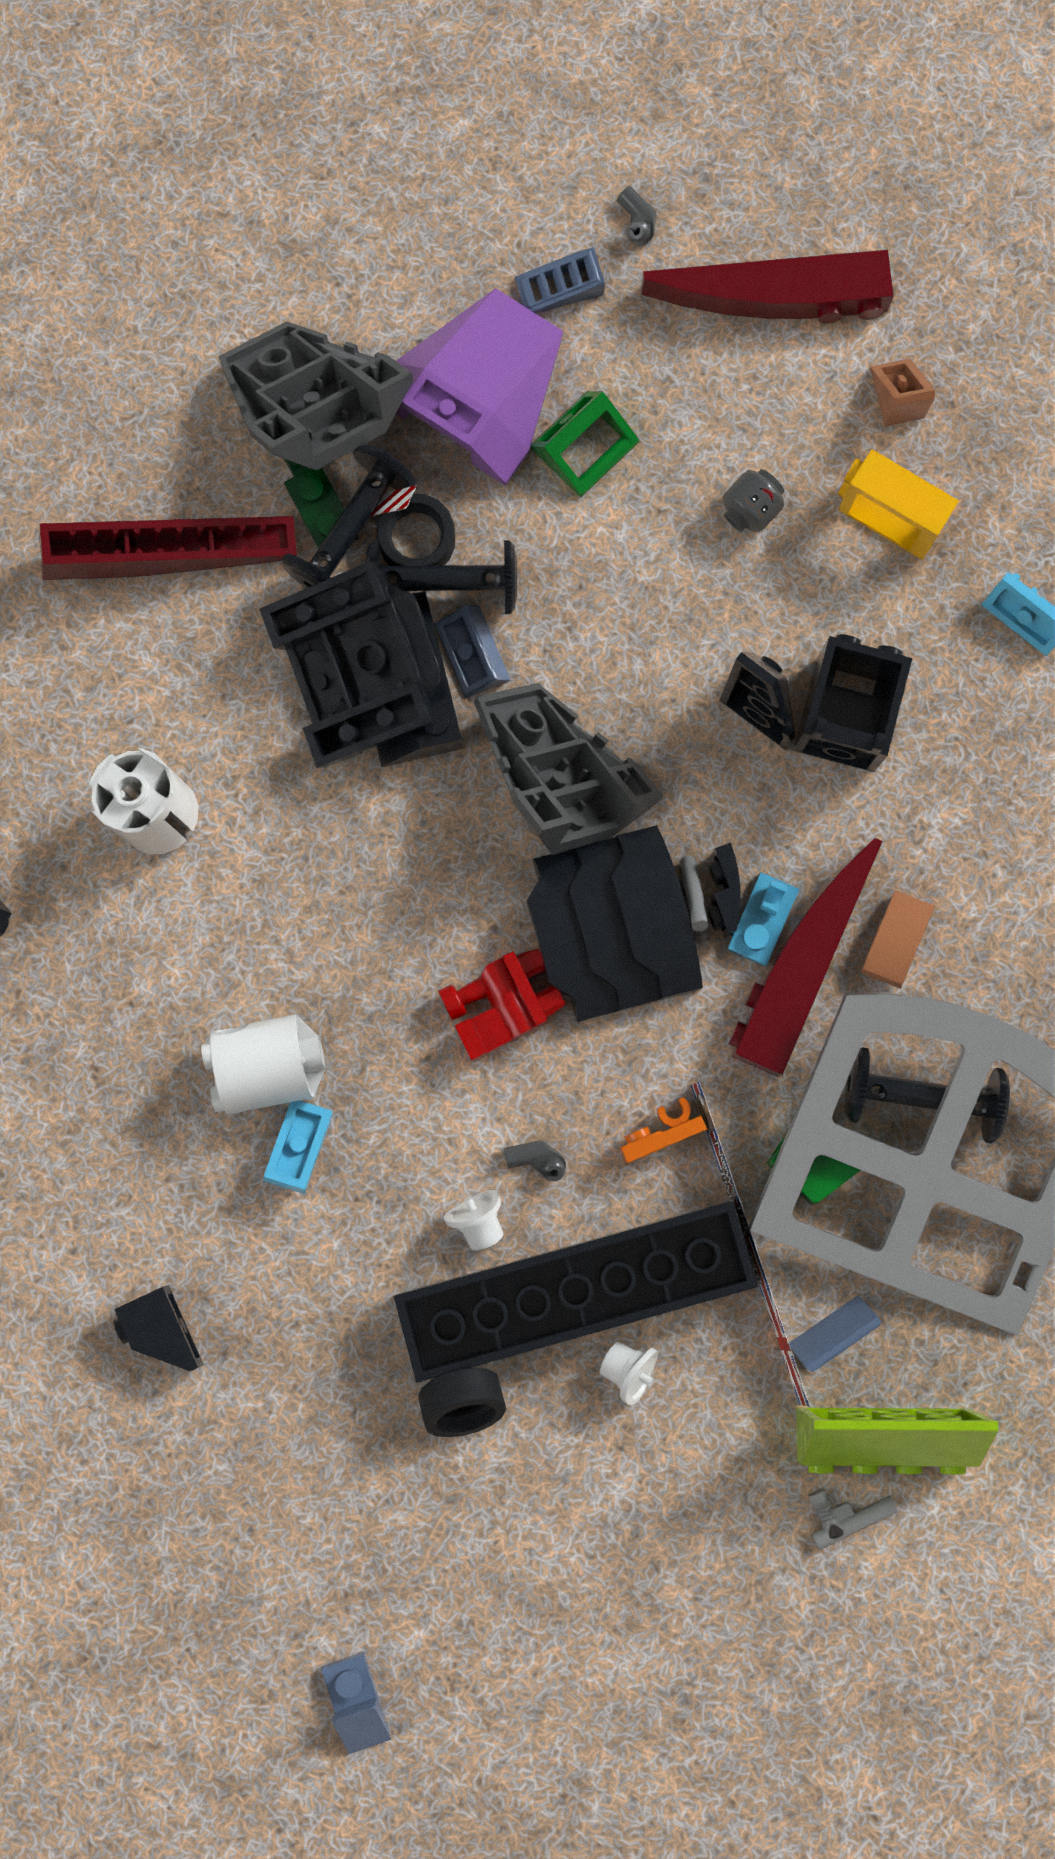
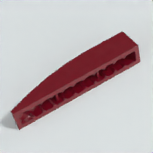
(782, 288)
(161, 546)
(798, 971)

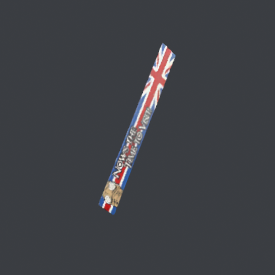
(751, 1247)

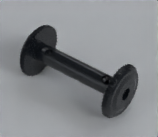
(381, 468)
(454, 576)
(860, 1084)

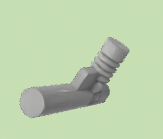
(694, 898)
(845, 1517)

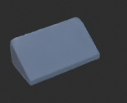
(471, 650)
(834, 1334)

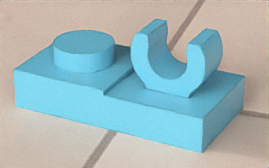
(1023, 612)
(763, 919)
(298, 1146)

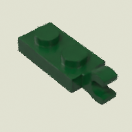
(314, 500)

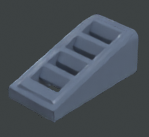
(569, 264)

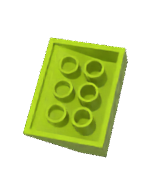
(892, 1438)

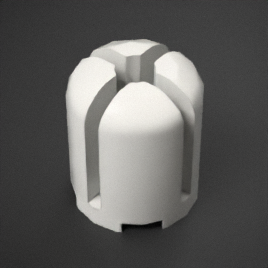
(160, 794)

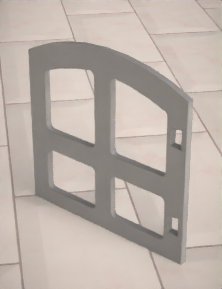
(924, 1175)

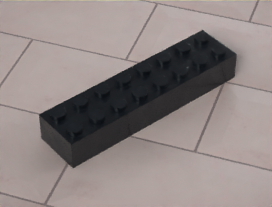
(575, 1291)

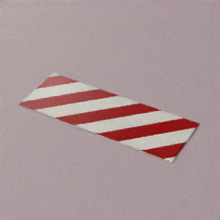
(394, 500)

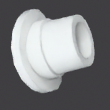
(477, 1219)
(629, 1370)

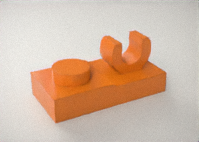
(643, 1142)

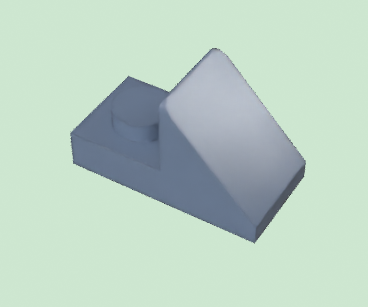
(355, 1703)

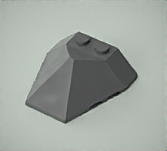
(313, 396)
(558, 773)

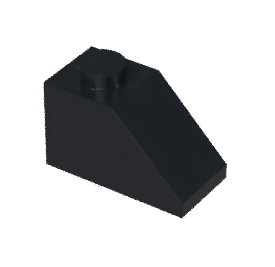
(157, 1329)

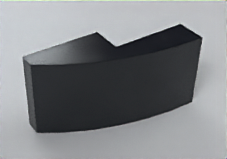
(726, 903)

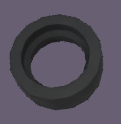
(418, 504)
(461, 1402)

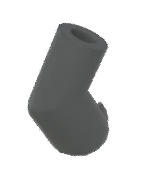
(642, 216)
(538, 1155)

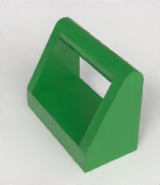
(571, 426)

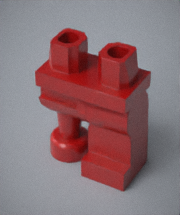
(513, 1003)

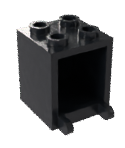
(847, 723)

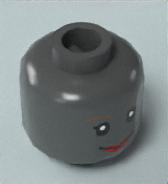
(753, 500)

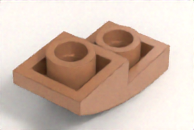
(897, 939)

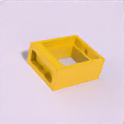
(895, 503)

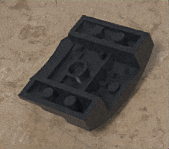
(357, 660)
(614, 924)

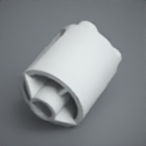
(263, 1064)

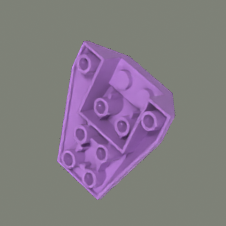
(485, 381)

